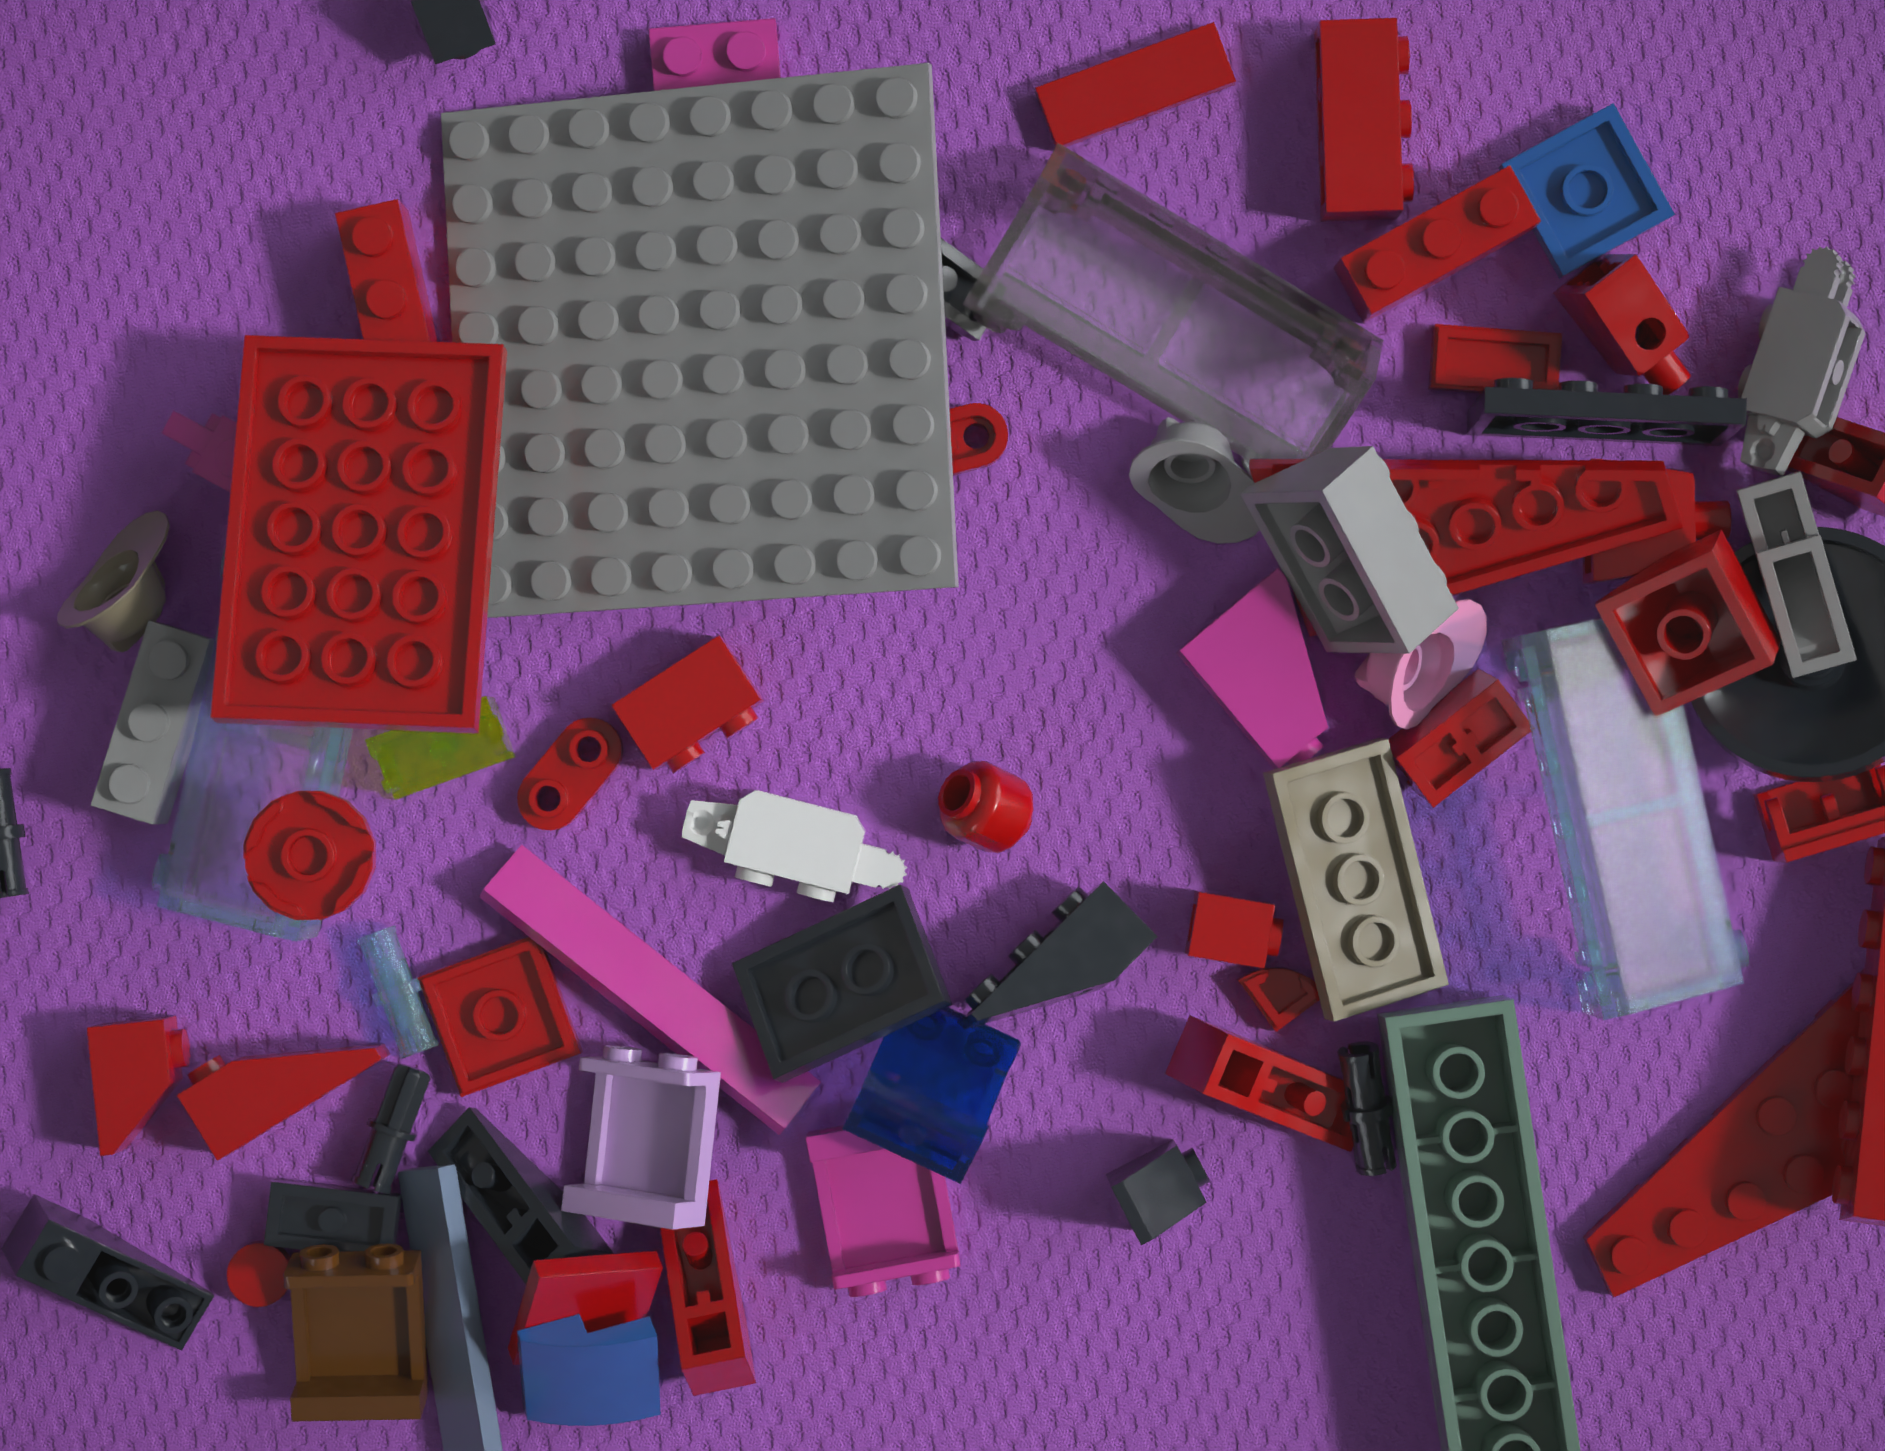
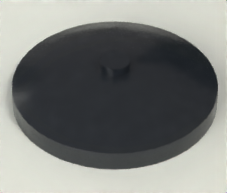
(1822, 721)

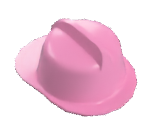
(1419, 680)

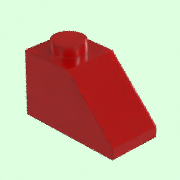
(1846, 463)
(133, 1074)

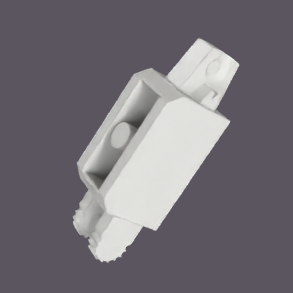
(793, 841)

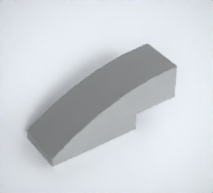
(1796, 574)

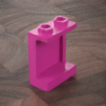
(880, 1214)

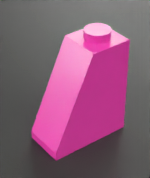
(1262, 672)

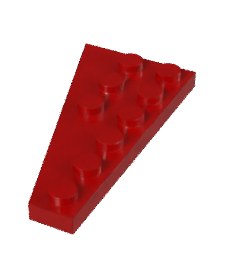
(1522, 515)
(1745, 1168)

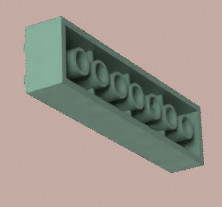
(1478, 1227)

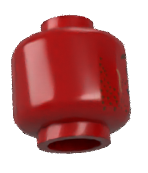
(985, 806)

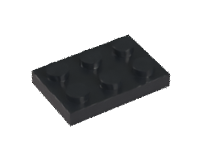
(841, 983)

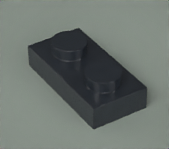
(330, 1215)

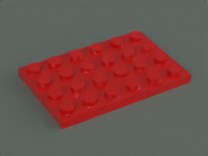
(360, 534)

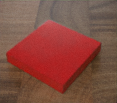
(500, 1015)
(598, 1287)

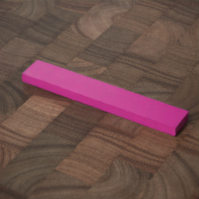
(643, 985)

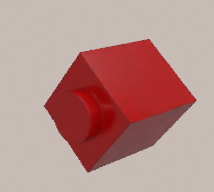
(1233, 930)

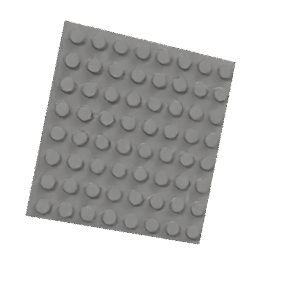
(710, 340)

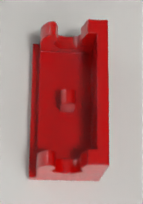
(1458, 737)
(1822, 815)

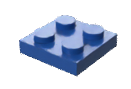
(1589, 190)

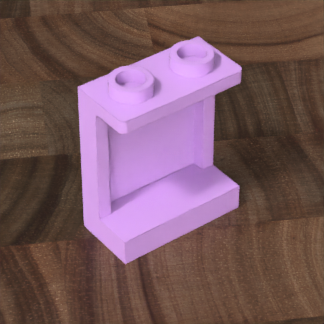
(647, 1140)

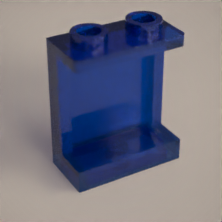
(933, 1091)

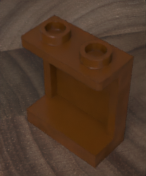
(358, 1334)

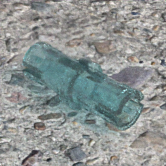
(397, 992)

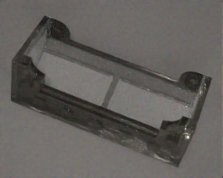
(1174, 314)

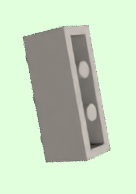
(155, 725)

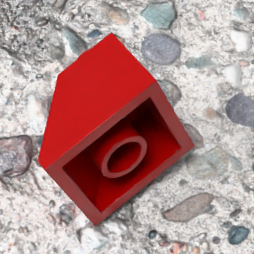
(1689, 624)

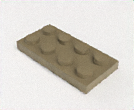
(1356, 879)

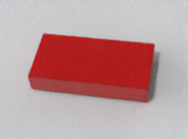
(1476, 356)

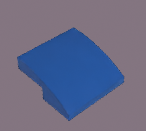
(589, 1376)

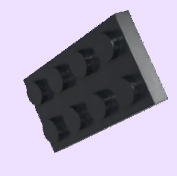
(1583, 413)

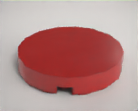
(309, 855)

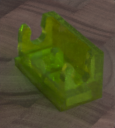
(426, 759)

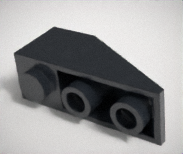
(1078, 956)
(103, 1273)

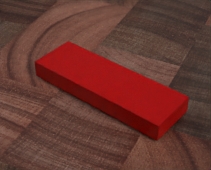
(1135, 85)

